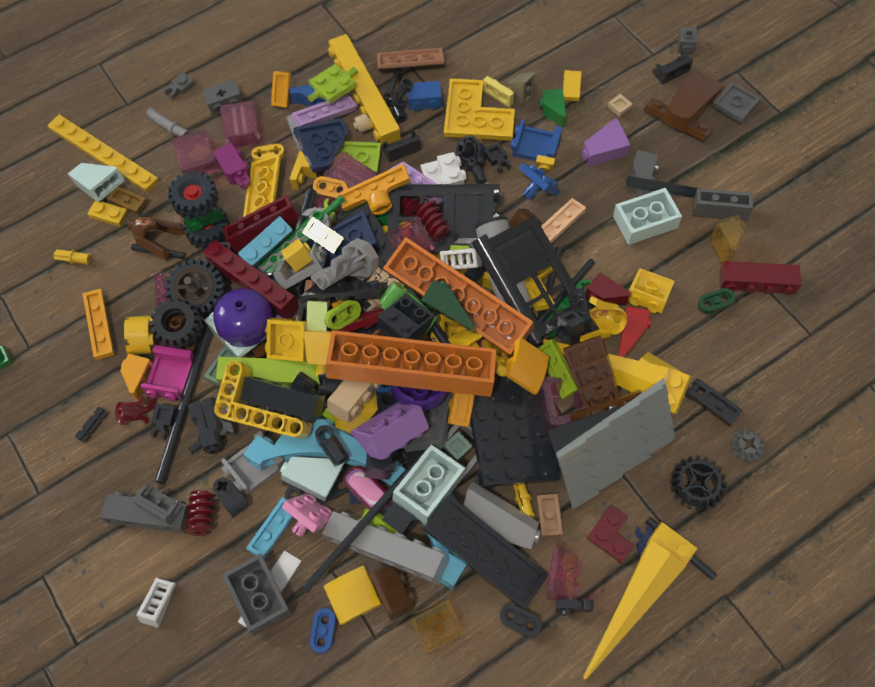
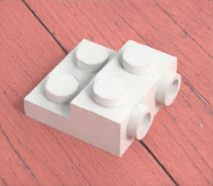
(445, 170)

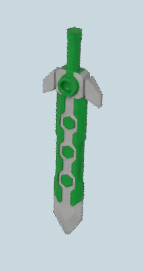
(271, 262)

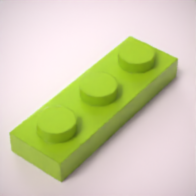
(559, 368)

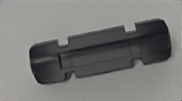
(91, 424)

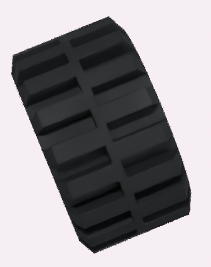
(170, 310)

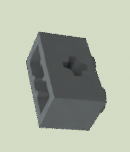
(220, 95)

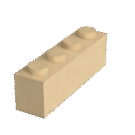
(349, 398)

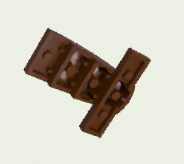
(688, 105)
(594, 378)

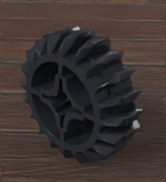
(710, 473)

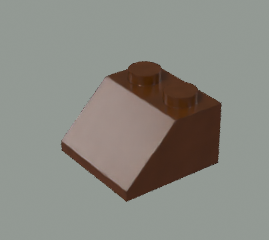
(392, 592)

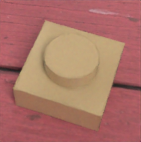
(620, 105)

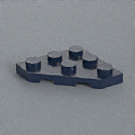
(321, 142)

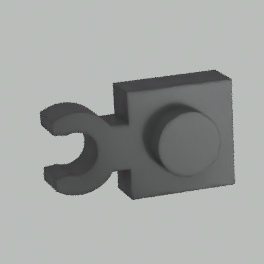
(181, 84)

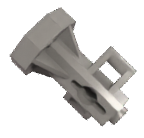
(357, 261)

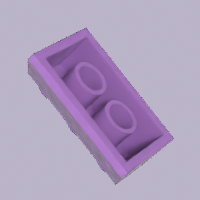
(391, 429)

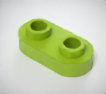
(341, 315)

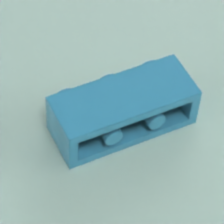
(266, 242)

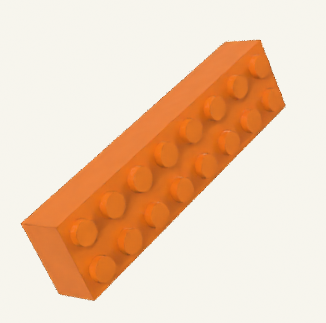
(489, 314)
(411, 363)

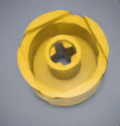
(139, 335)

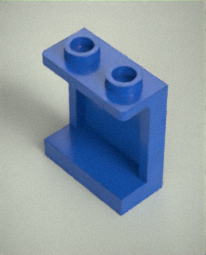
(534, 142)

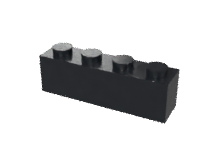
(282, 398)

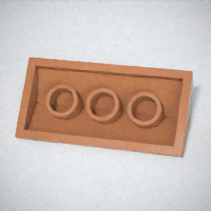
(410, 59)

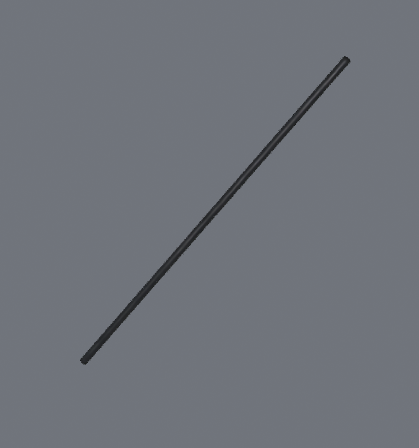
(308, 586)

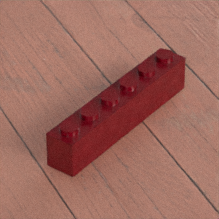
(249, 277)

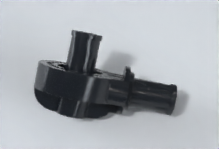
(475, 154)

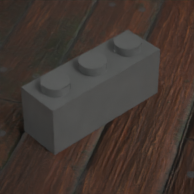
(722, 203)

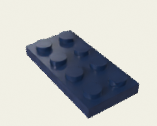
(350, 229)

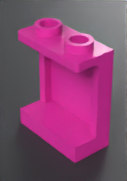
(168, 373)

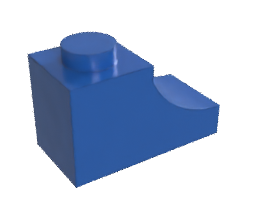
(300, 93)

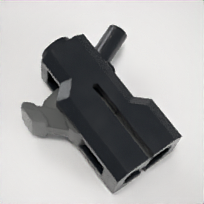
(209, 425)

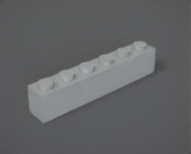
(388, 548)

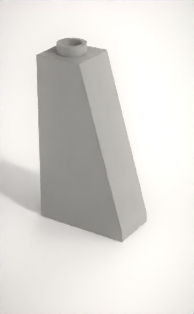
(502, 517)

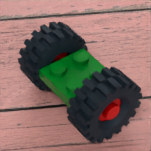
(196, 200)

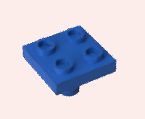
(539, 180)

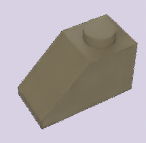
(523, 87)

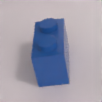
(425, 96)

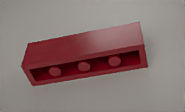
(250, 226)
(760, 277)

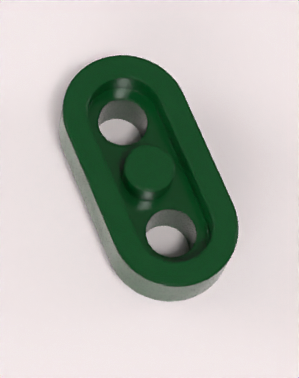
(715, 301)

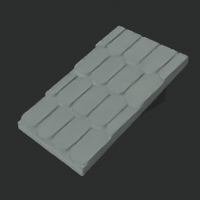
(608, 444)

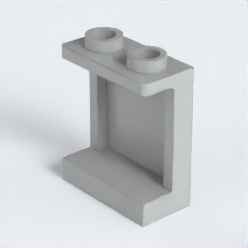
(288, 277)
(246, 476)

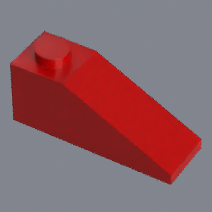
(635, 329)

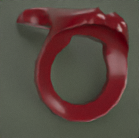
(132, 411)

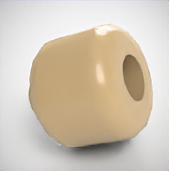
(362, 123)

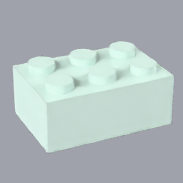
(647, 216)
(428, 484)

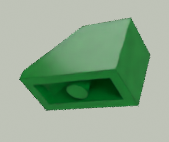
(553, 106)

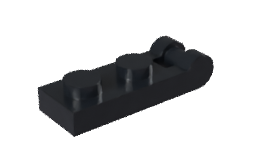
(713, 402)

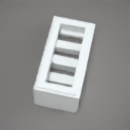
(476, 259)
(156, 619)

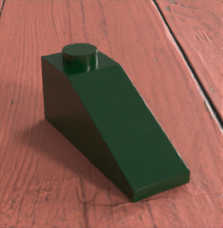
(442, 300)

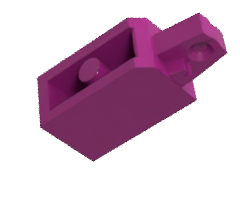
(232, 165)

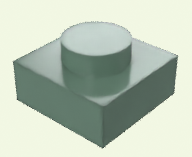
(457, 446)

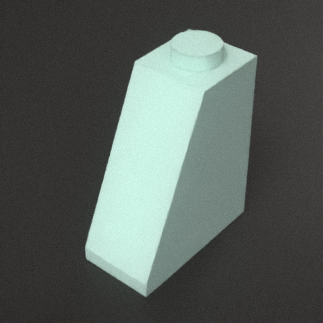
(96, 179)
(311, 475)

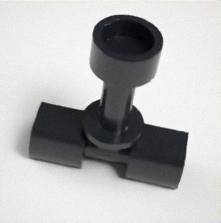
(397, 101)

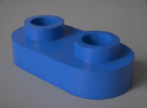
(322, 631)

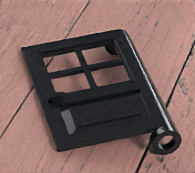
(463, 208)
(516, 256)

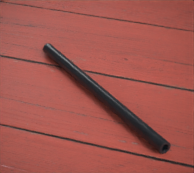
(183, 406)

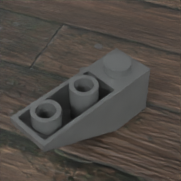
(643, 167)

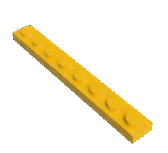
(103, 153)

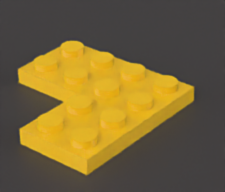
(467, 116)

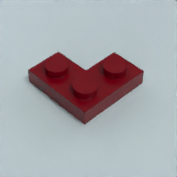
(605, 535)

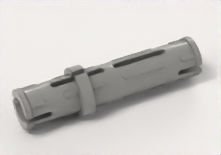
(172, 126)

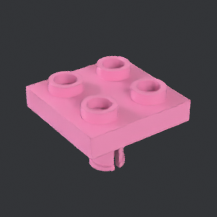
(308, 513)

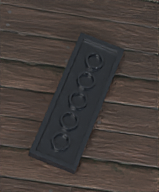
(486, 552)

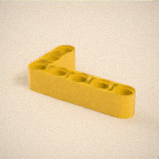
(253, 414)

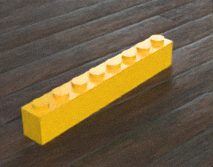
(366, 92)

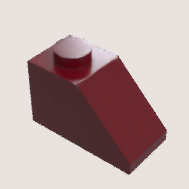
(607, 290)

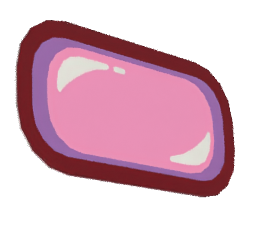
(364, 488)

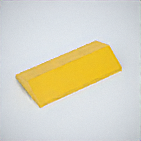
(263, 182)

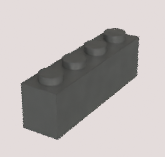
(121, 510)

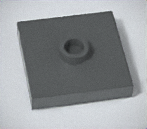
(736, 102)

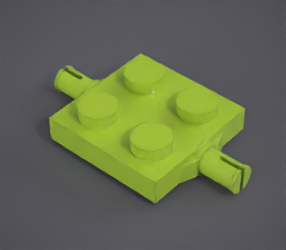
(332, 84)

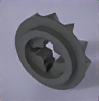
(750, 453)

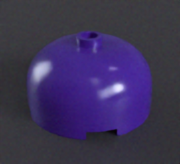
(242, 317)
(421, 397)

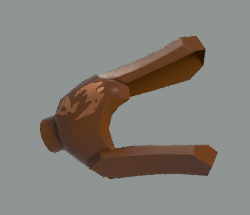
(143, 224)

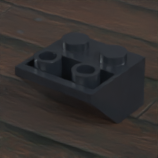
(405, 319)

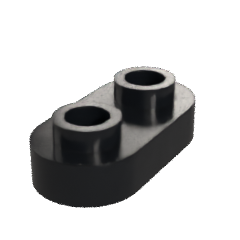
(520, 621)

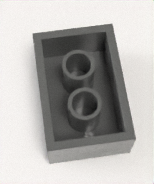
(256, 594)

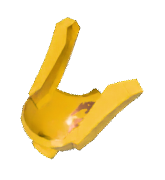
(607, 317)

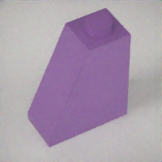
(606, 144)

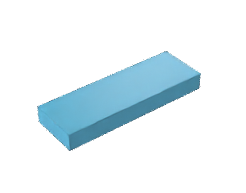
(270, 531)

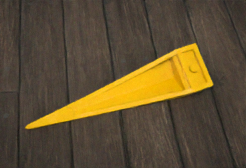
(639, 375)
(658, 567)

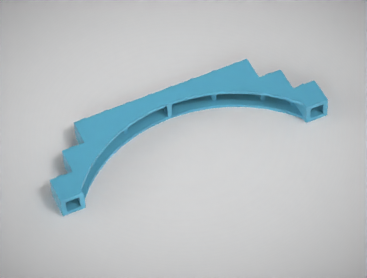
(261, 455)

